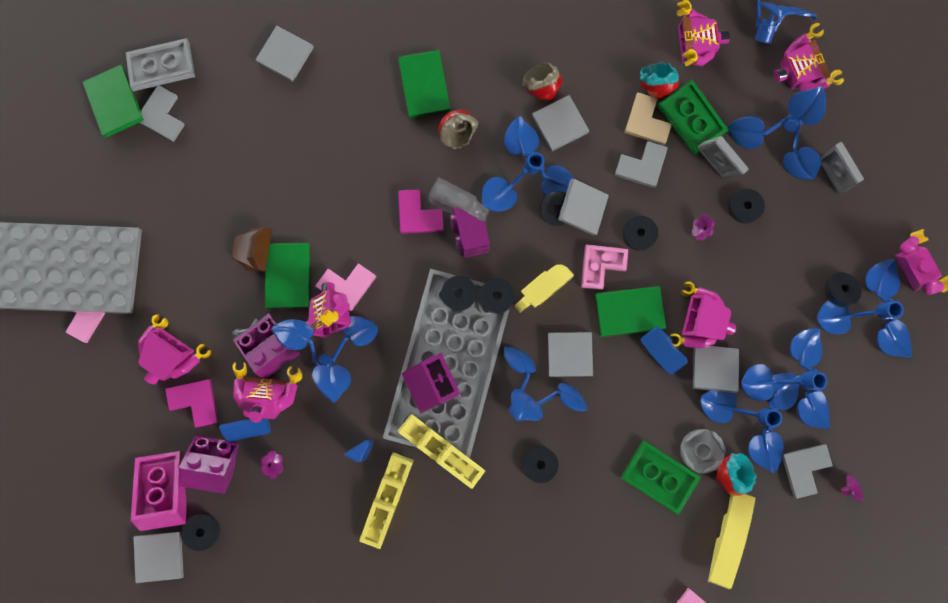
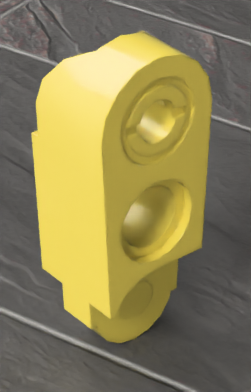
(544, 286)

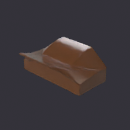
(252, 248)

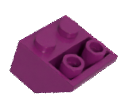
(472, 233)
(263, 349)
(431, 383)
(208, 464)

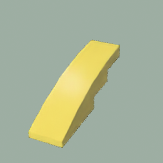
(441, 451)
(386, 500)
(732, 540)

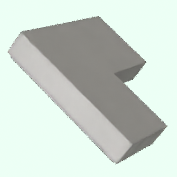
(156, 114)
(645, 170)
(800, 467)

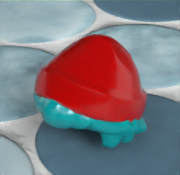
(659, 80)
(736, 474)

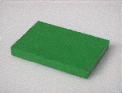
(424, 84)
(113, 101)
(692, 116)
(287, 276)
(630, 311)
(660, 477)

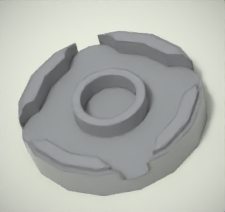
(702, 451)

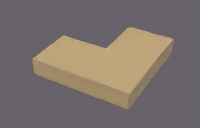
(643, 125)

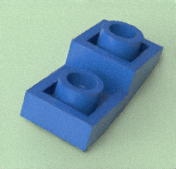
(663, 350)

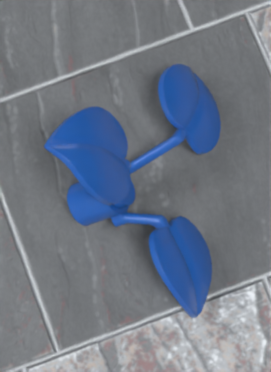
(768, 26)
(803, 107)
(523, 140)
(884, 280)
(808, 349)
(328, 378)
(523, 405)
(763, 449)

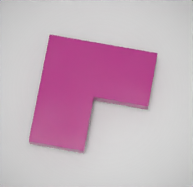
(413, 218)
(198, 397)

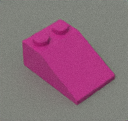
(157, 492)

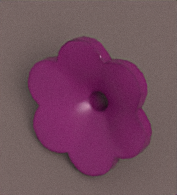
(703, 227)
(271, 464)
(852, 488)

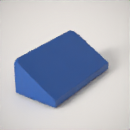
(244, 429)
(361, 451)

